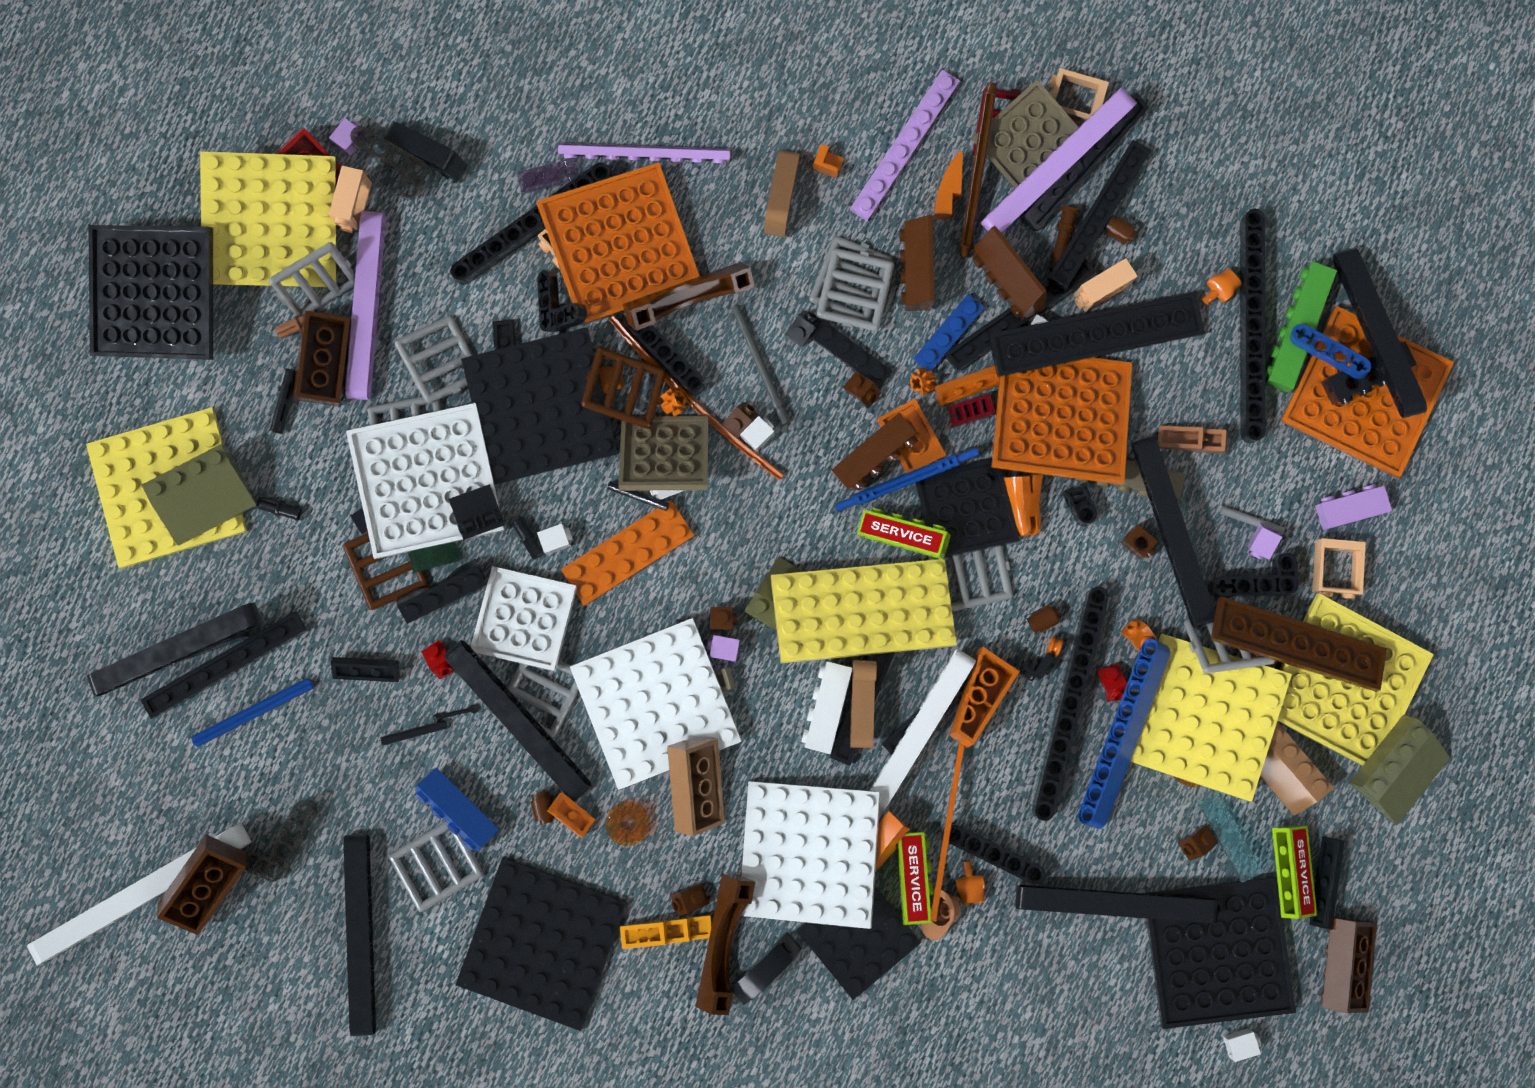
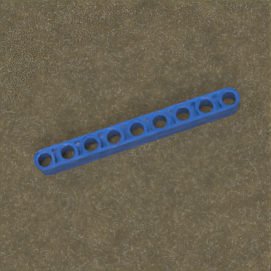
(1124, 734)

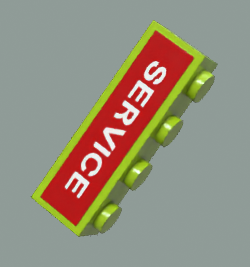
(904, 534)
(1294, 871)
(914, 878)

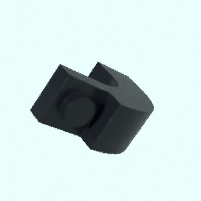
(766, 969)

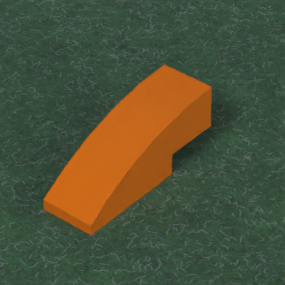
(949, 189)
(890, 832)

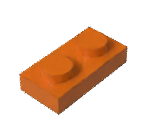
(571, 815)

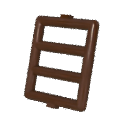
(607, 409)
(365, 585)

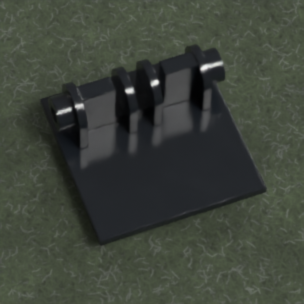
(476, 512)

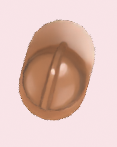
(948, 913)

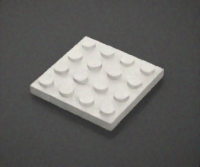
(523, 618)

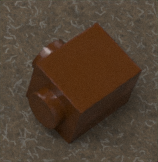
(722, 618)

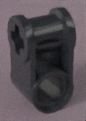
(1080, 503)

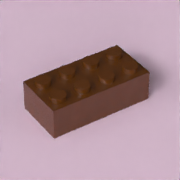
(321, 358)
(875, 452)
(201, 884)

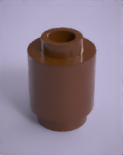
(1121, 230)
(1043, 618)
(540, 804)

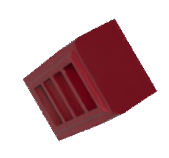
(977, 400)

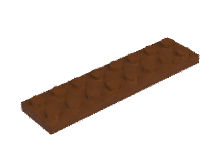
(1298, 644)

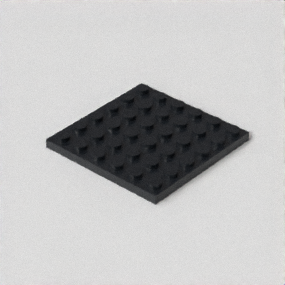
(151, 291)
(533, 406)
(541, 943)
(1226, 966)

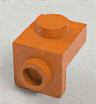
(1137, 633)

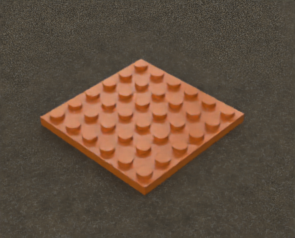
(617, 240)
(1065, 420)
(1369, 424)

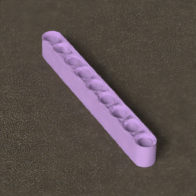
(1060, 161)
(365, 305)

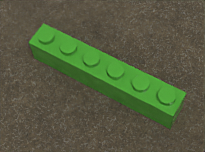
(1306, 310)

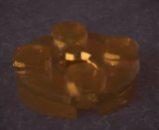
(635, 813)

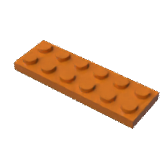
(627, 553)

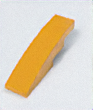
(666, 931)

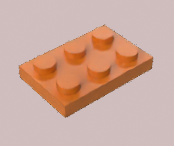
(927, 448)

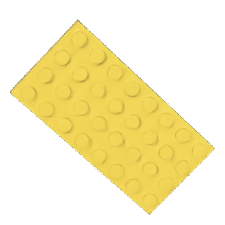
(863, 610)

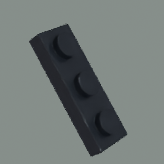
(365, 669)

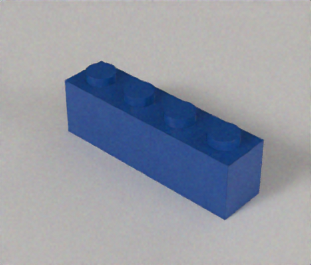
(456, 810)

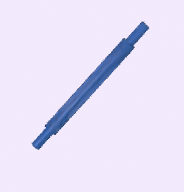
(906, 479)

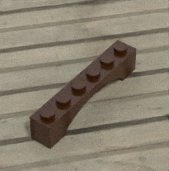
(650, 308)
(714, 988)

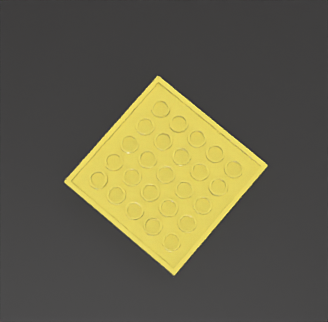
(267, 214)
(138, 456)
(1344, 714)
(1211, 724)

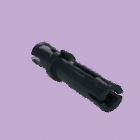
(283, 402)

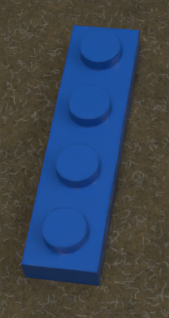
(948, 333)

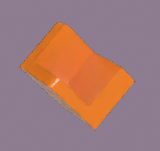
(827, 162)

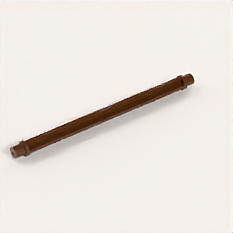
(978, 169)

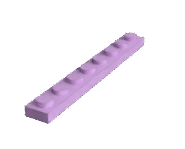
(904, 145)
(635, 152)

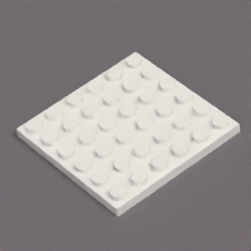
(411, 471)
(653, 698)
(811, 853)

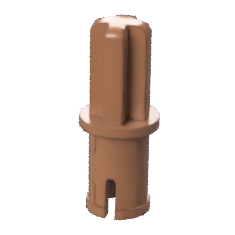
(290, 327)

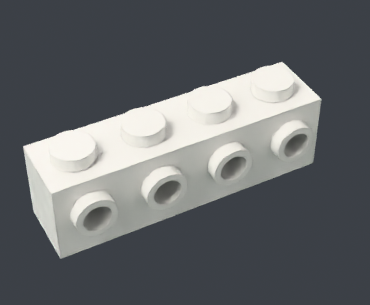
(828, 707)

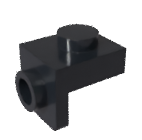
(803, 327)
(1043, 667)

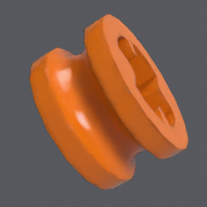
(1054, 646)

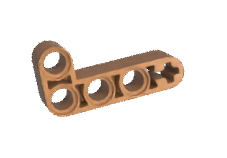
(781, 193)
(862, 703)

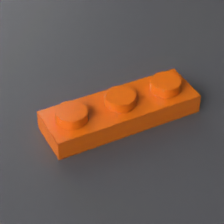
(966, 385)

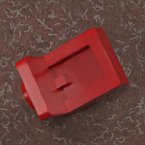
(436, 661)
(1112, 682)

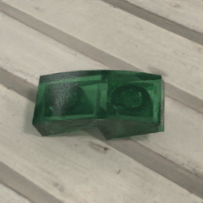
(433, 556)

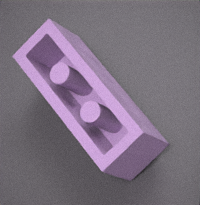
(1353, 506)

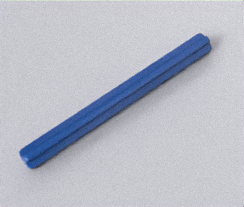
(252, 712)

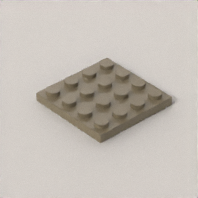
(1027, 133)
(666, 455)

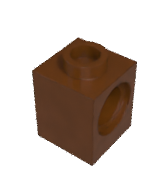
(1129, 542)

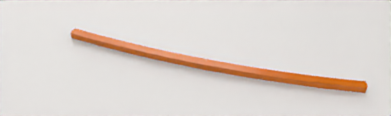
(673, 383)
(937, 891)

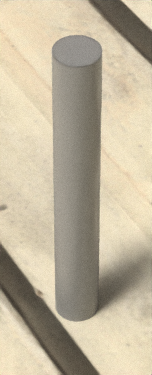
(1249, 519)

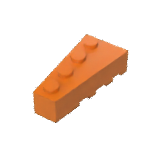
(981, 695)

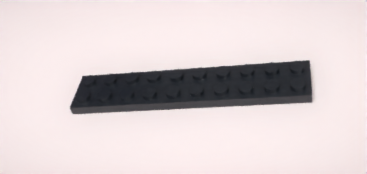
(1096, 334)

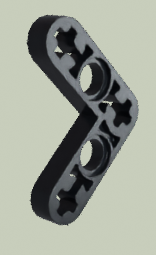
(551, 315)

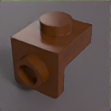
(862, 389)
(740, 419)
(1198, 843)
(689, 899)

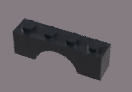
(428, 599)

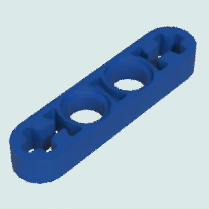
(1331, 348)

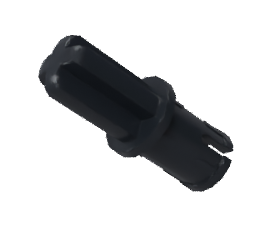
(279, 508)
(527, 538)

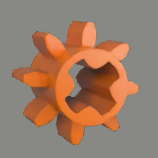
(923, 381)
(673, 402)

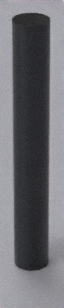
(639, 497)
(415, 732)

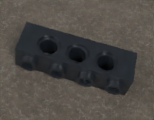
(1337, 388)

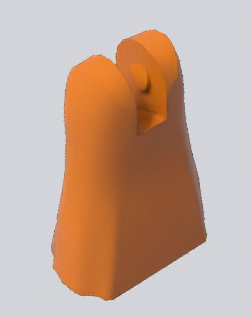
(1025, 502)

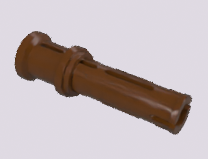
(1065, 229)

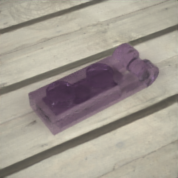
(547, 176)

